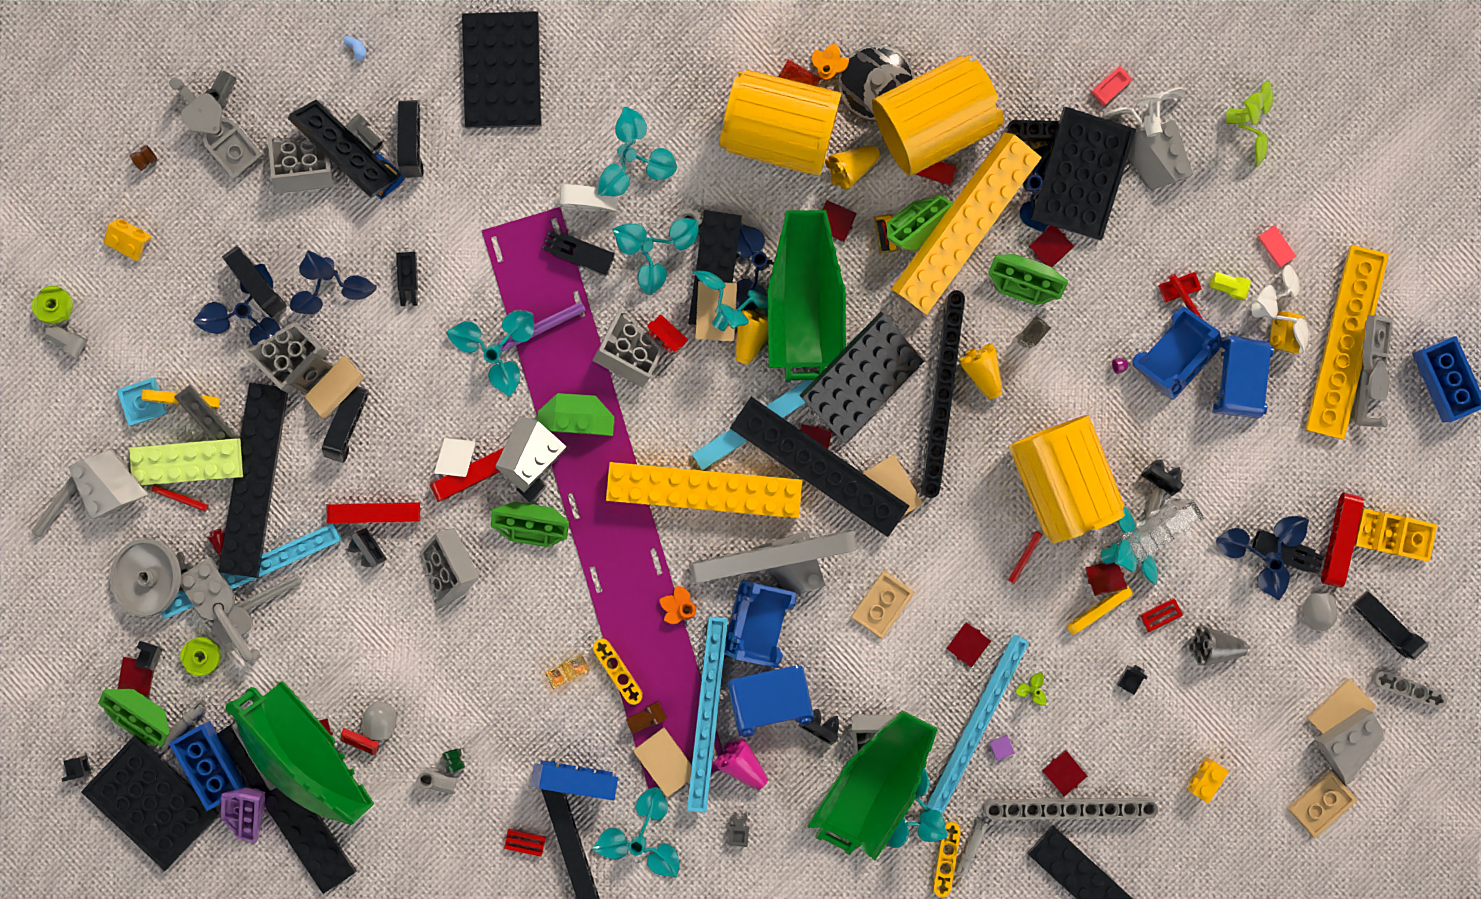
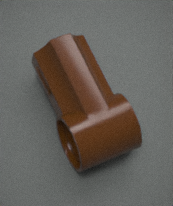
(651, 715)

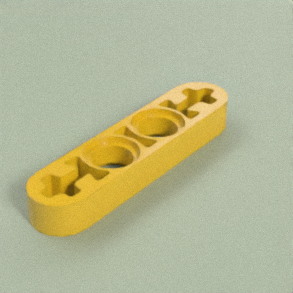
(168, 398)
(1098, 610)
(620, 669)
(946, 858)

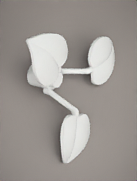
(1152, 121)
(1267, 305)

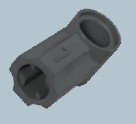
(222, 87)
(361, 129)

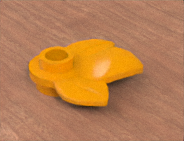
(829, 59)

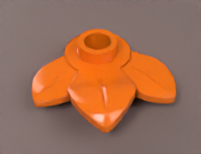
(675, 604)

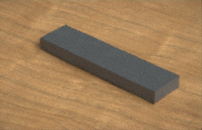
(204, 414)

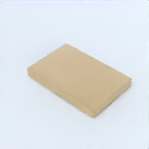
(706, 313)
(334, 387)
(894, 479)
(882, 604)
(1339, 706)
(664, 761)
(1322, 804)

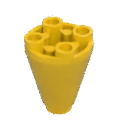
(851, 165)
(751, 337)
(983, 369)

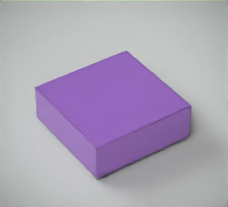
(1001, 747)

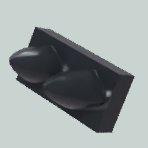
(1168, 481)
(364, 542)
(827, 731)

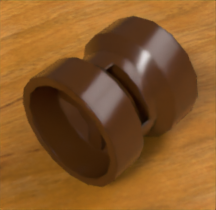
(143, 157)

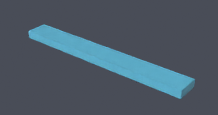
(731, 440)

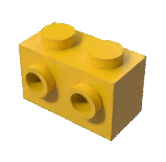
(1207, 780)

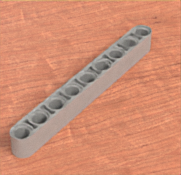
(773, 556)
(1079, 808)

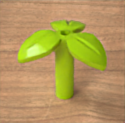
(1038, 696)

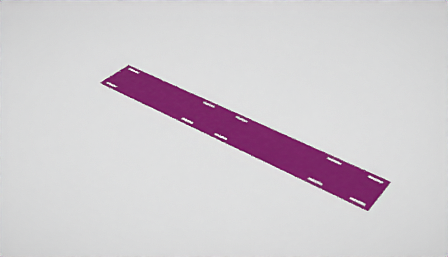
(609, 533)

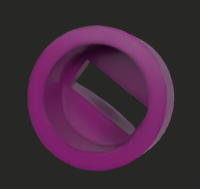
(1119, 365)

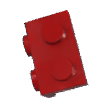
(671, 337)

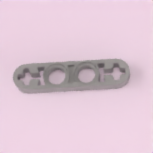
(1409, 689)

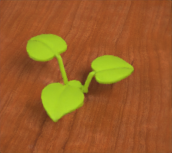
(1254, 104)

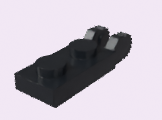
(407, 276)

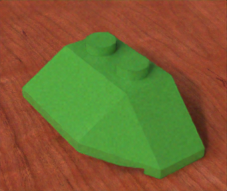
(916, 222)
(1026, 279)
(576, 415)
(530, 524)
(136, 714)

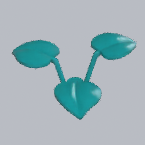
(628, 129)
(633, 237)
(725, 314)
(467, 339)
(1124, 554)
(931, 822)
(613, 845)

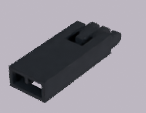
(584, 256)
(1267, 542)

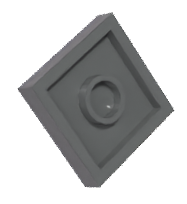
(308, 373)

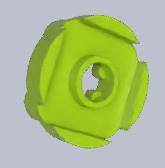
(60, 312)
(191, 662)

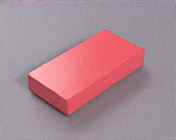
(1111, 86)
(1276, 246)

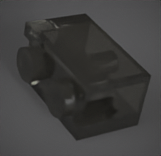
(1032, 332)

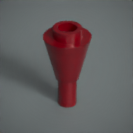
(216, 539)

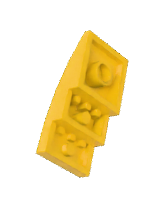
(1396, 535)

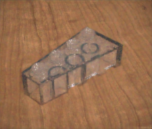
(1161, 526)

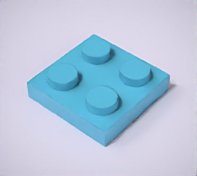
(136, 409)

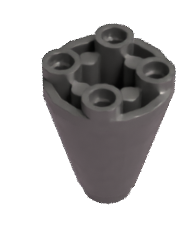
(1215, 646)

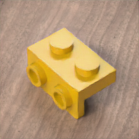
(126, 238)
(1283, 335)

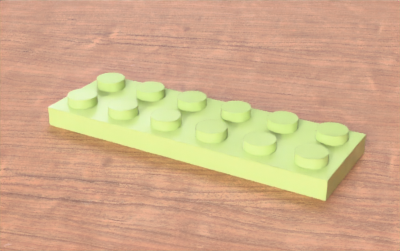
(186, 462)

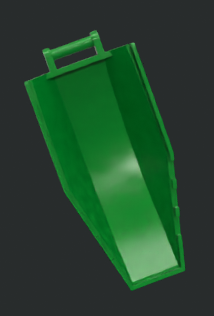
(805, 297)
(296, 756)
(876, 786)

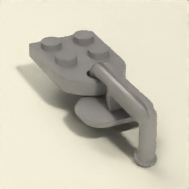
(231, 145)
(1374, 376)
(207, 588)

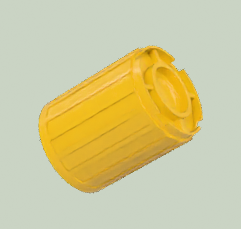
(937, 114)
(779, 121)
(1068, 479)

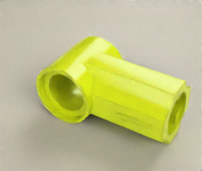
(1234, 286)

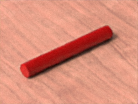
(1183, 294)
(180, 498)
(1025, 557)

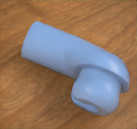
(358, 47)

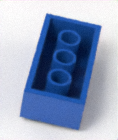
(1449, 379)
(207, 764)
(572, 781)

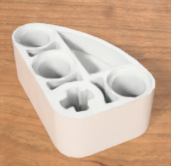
(586, 199)

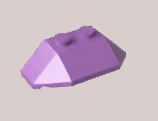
(243, 812)

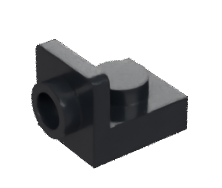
(1131, 679)

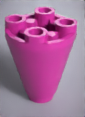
(742, 764)

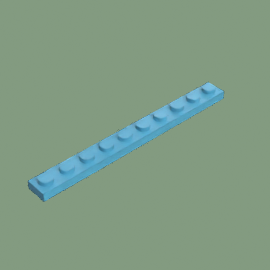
(270, 562)
(707, 714)
(978, 723)

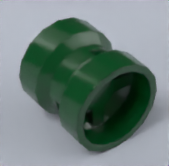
(453, 760)

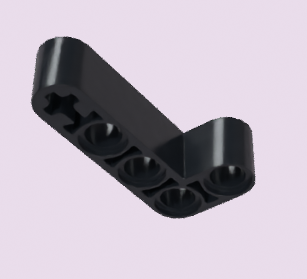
(1040, 125)
(409, 139)
(254, 282)
(343, 424)
(1389, 627)

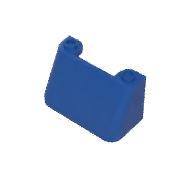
(1179, 353)
(1244, 377)
(758, 623)
(770, 699)

